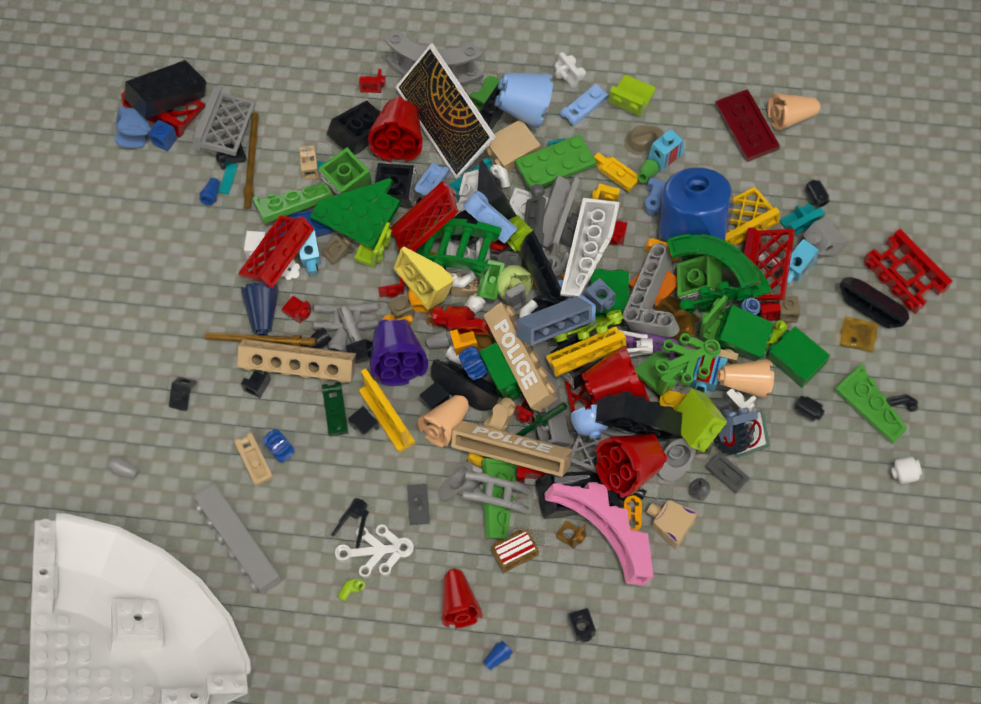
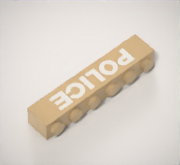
(520, 358)
(511, 448)

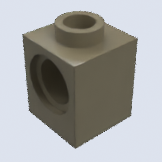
(789, 309)

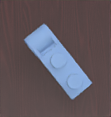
(483, 212)

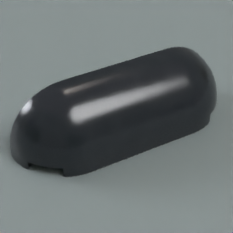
(540, 268)
(873, 303)
(456, 381)

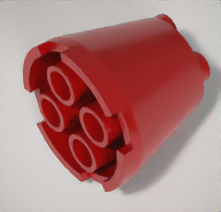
(396, 131)
(612, 376)
(628, 462)

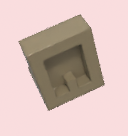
(338, 248)
(400, 307)

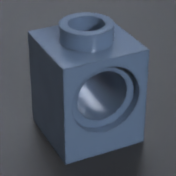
(600, 288)

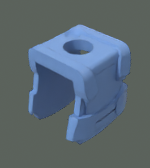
(130, 128)

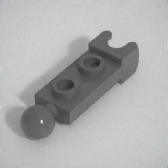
(535, 211)

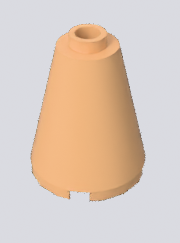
(791, 109)
(748, 377)
(443, 419)

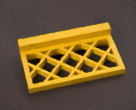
(760, 221)
(385, 413)

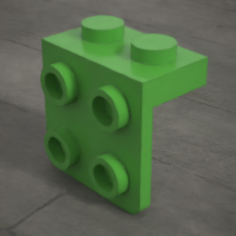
(712, 320)
(660, 384)

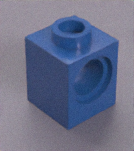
(162, 135)

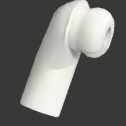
(501, 173)

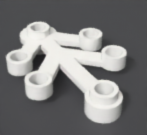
(378, 551)

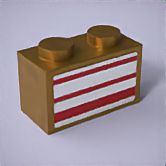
(514, 550)

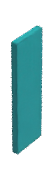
(228, 179)

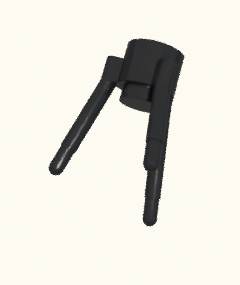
(355, 510)

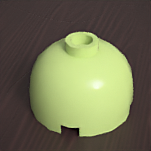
(513, 276)

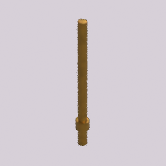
(248, 189)
(295, 340)

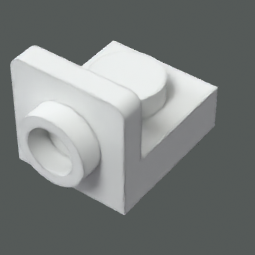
(737, 400)

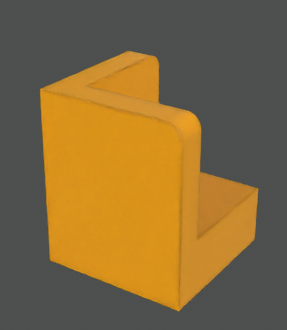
(463, 341)

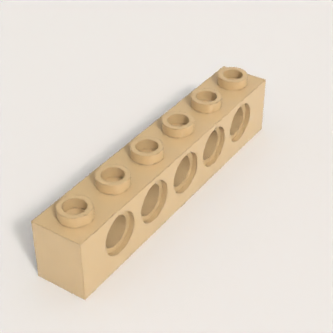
(287, 353)

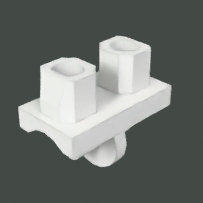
(566, 69)

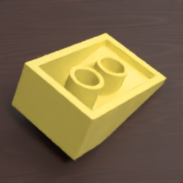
(424, 277)

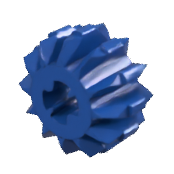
(473, 363)
(278, 445)

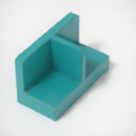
(802, 218)

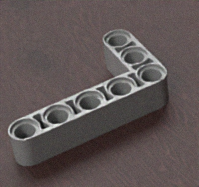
(638, 309)

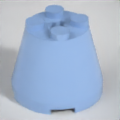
(525, 96)

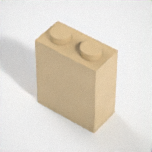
(512, 144)

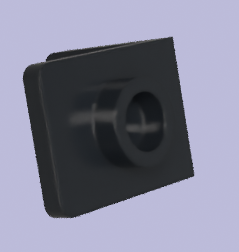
(181, 393)

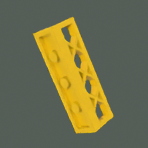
(586, 354)

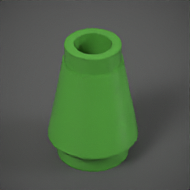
(648, 170)

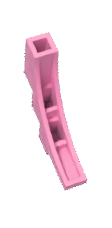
(613, 522)

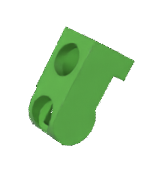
(480, 98)

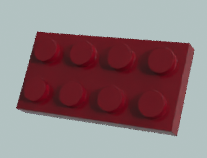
(747, 125)

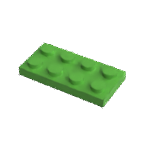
(560, 159)

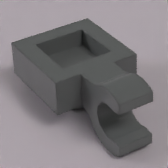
(569, 230)

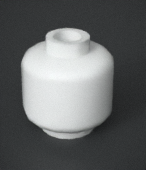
(907, 470)

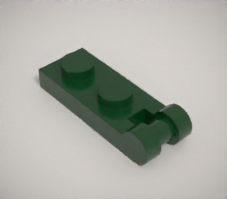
(335, 410)

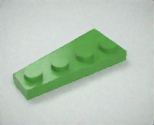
(291, 202)
(863, 395)
(497, 517)

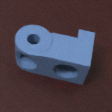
(654, 201)

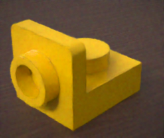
(606, 193)

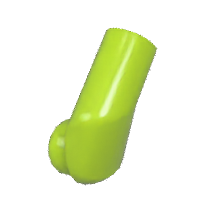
(779, 328)
(350, 586)

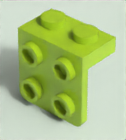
(631, 95)
(372, 257)

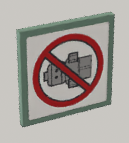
(758, 436)

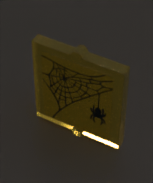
(858, 334)

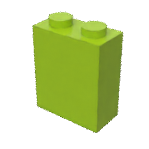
(700, 420)

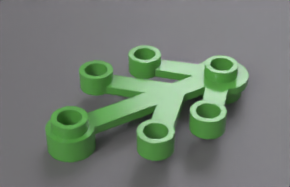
(689, 356)

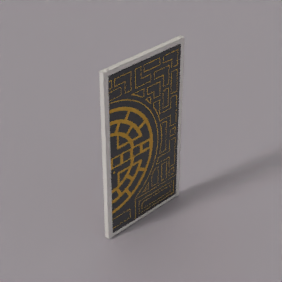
(445, 111)

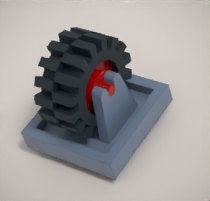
(734, 435)

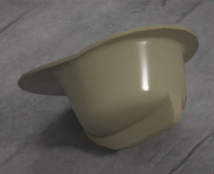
(641, 139)

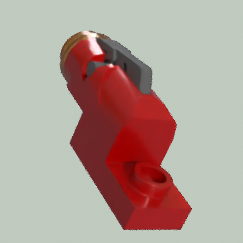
(457, 317)

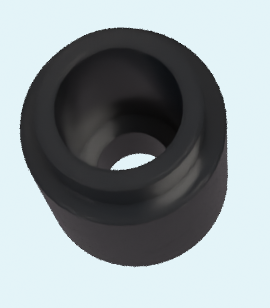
(817, 193)
(809, 408)

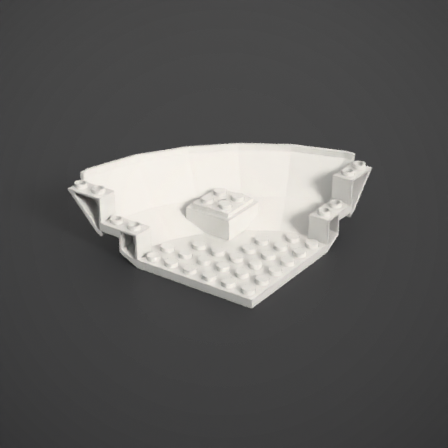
(86, 631)

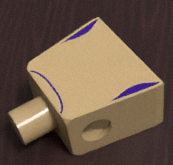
(672, 521)

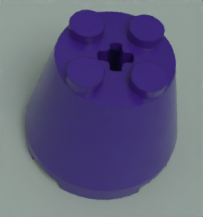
(396, 353)

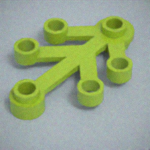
(601, 323)

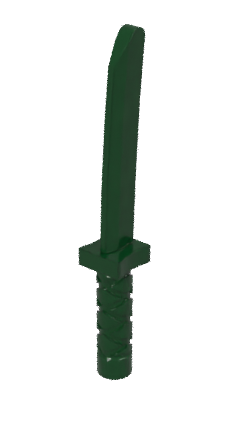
(541, 419)

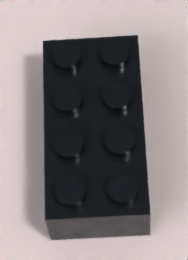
(164, 89)
(638, 416)

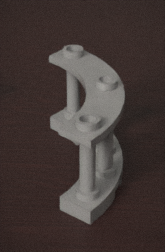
(408, 52)

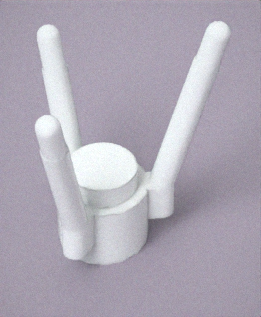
(644, 346)

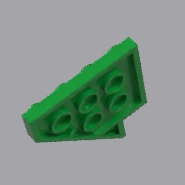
(359, 213)

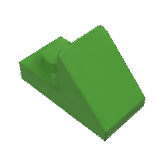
(489, 283)

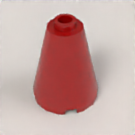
(458, 601)

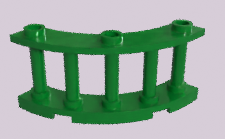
(461, 227)
(746, 271)

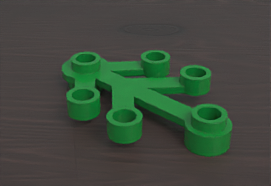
(706, 304)

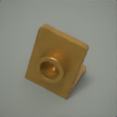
(579, 537)

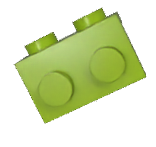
(518, 236)

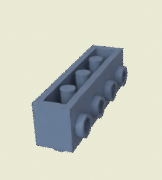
(553, 320)

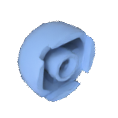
(585, 422)

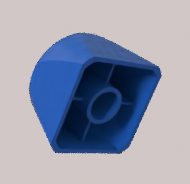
(696, 204)

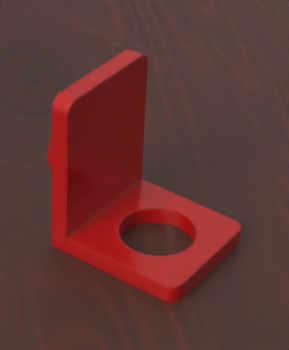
(392, 290)
(524, 415)

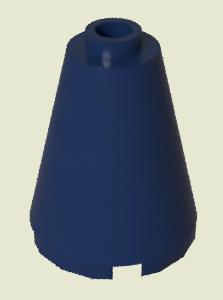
(260, 306)

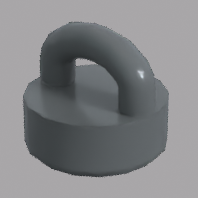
(699, 488)

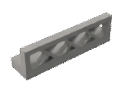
(558, 209)

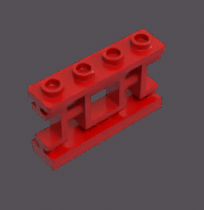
(917, 261)

